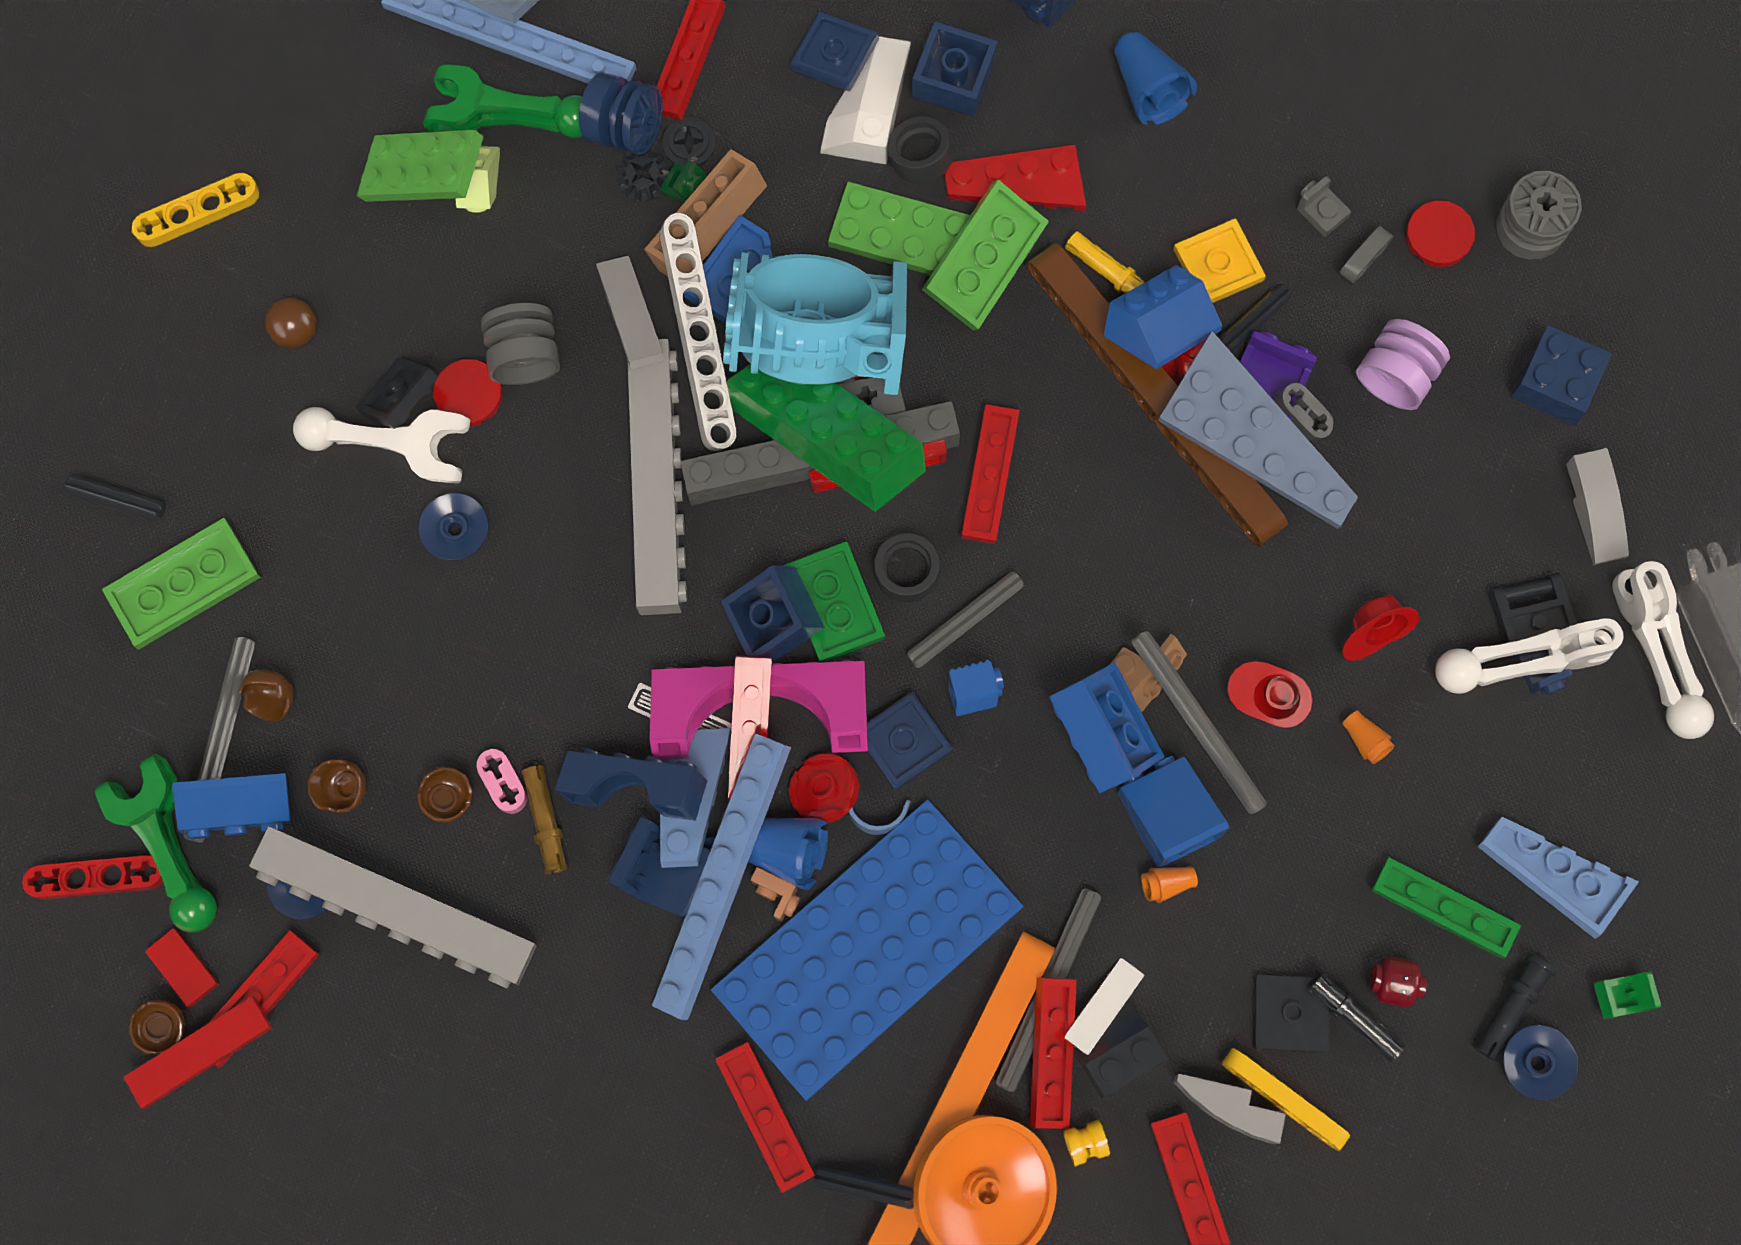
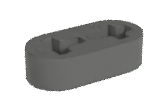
(1366, 254)
(1304, 411)

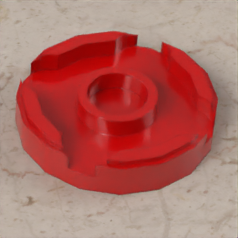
(1440, 233)
(468, 391)
(824, 787)

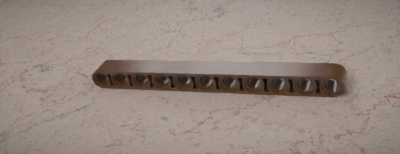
(1152, 391)

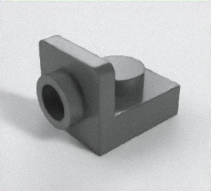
(1322, 206)

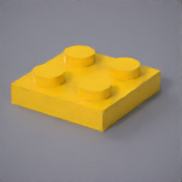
(1221, 260)

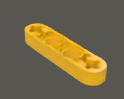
(193, 204)
(1286, 1099)

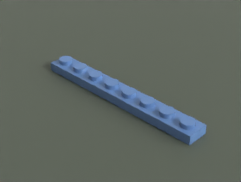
(516, 39)
(721, 877)

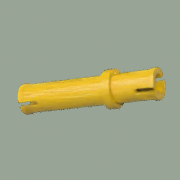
(1122, 277)

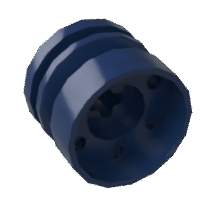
(620, 113)

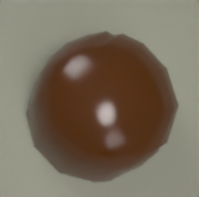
(290, 322)
(267, 694)
(336, 786)
(444, 794)
(156, 1026)

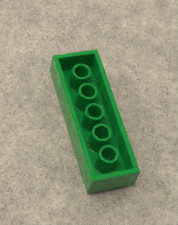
(831, 434)

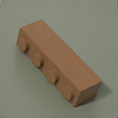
(713, 207)

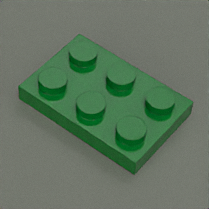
(840, 601)

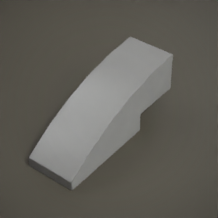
(1599, 505)
(1232, 1108)

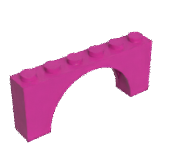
(690, 695)

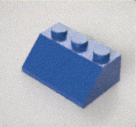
(1162, 317)
(1107, 728)
(231, 805)

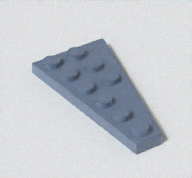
(1241, 424)

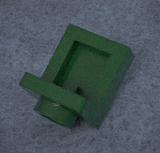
(682, 181)

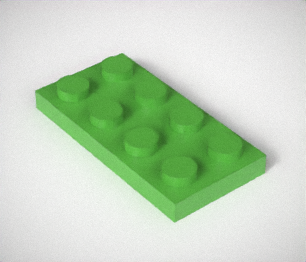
(420, 166)
(894, 228)
(985, 255)
(181, 583)

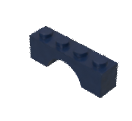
(593, 778)

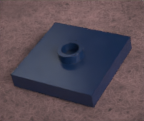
(834, 51)
(905, 741)

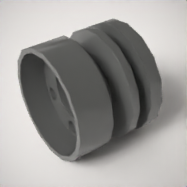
(1538, 215)
(520, 344)

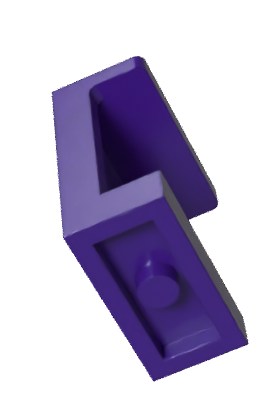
(1276, 363)

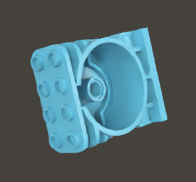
(817, 320)

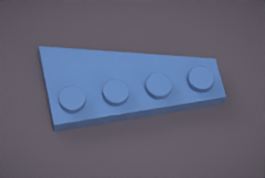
(683, 839)
(1573, 885)

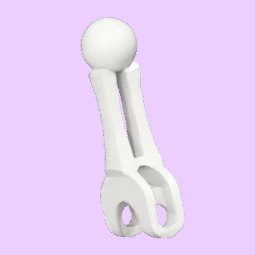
(318, 430)
(1655, 609)
(1568, 648)

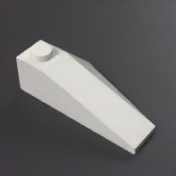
(867, 113)

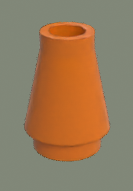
(1369, 739)
(1165, 883)

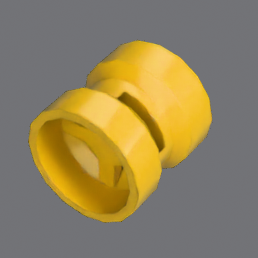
(1086, 1142)

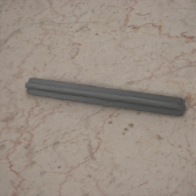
(226, 712)
(1198, 722)
(1057, 968)

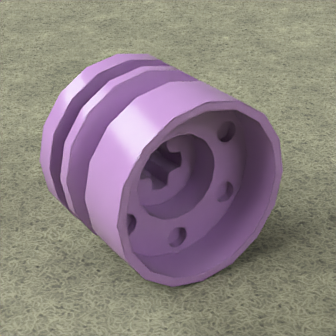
(1403, 364)

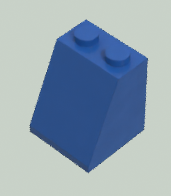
(1172, 811)

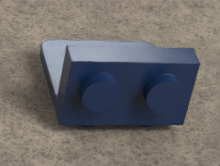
(642, 877)

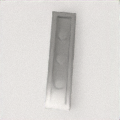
(630, 312)

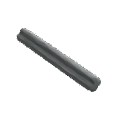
(965, 619)

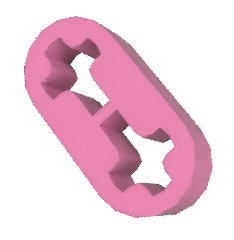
(494, 785)

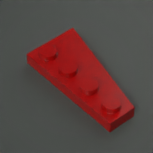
(1038, 177)

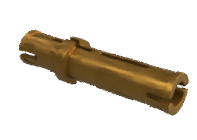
(547, 832)

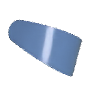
(879, 830)

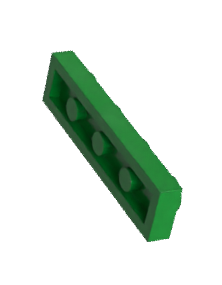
(1446, 908)

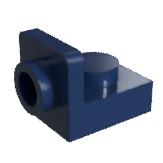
(1547, 682)

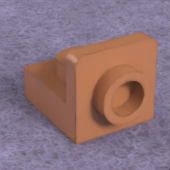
(771, 887)

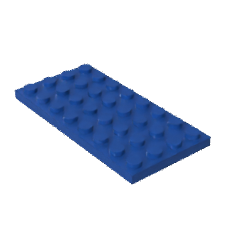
(866, 949)

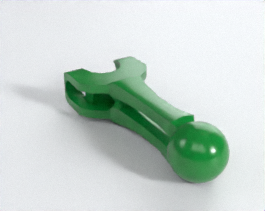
(486, 106)
(151, 818)

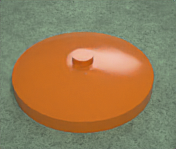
(985, 1185)

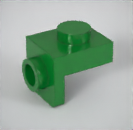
(1627, 995)

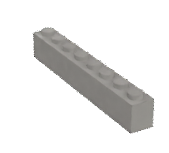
(655, 486)
(392, 906)

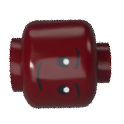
(1397, 982)

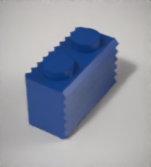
(975, 687)

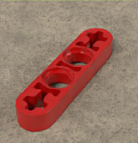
(94, 873)

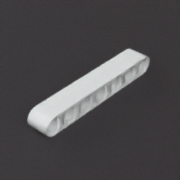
(701, 316)

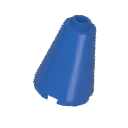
(1153, 79)
(791, 849)

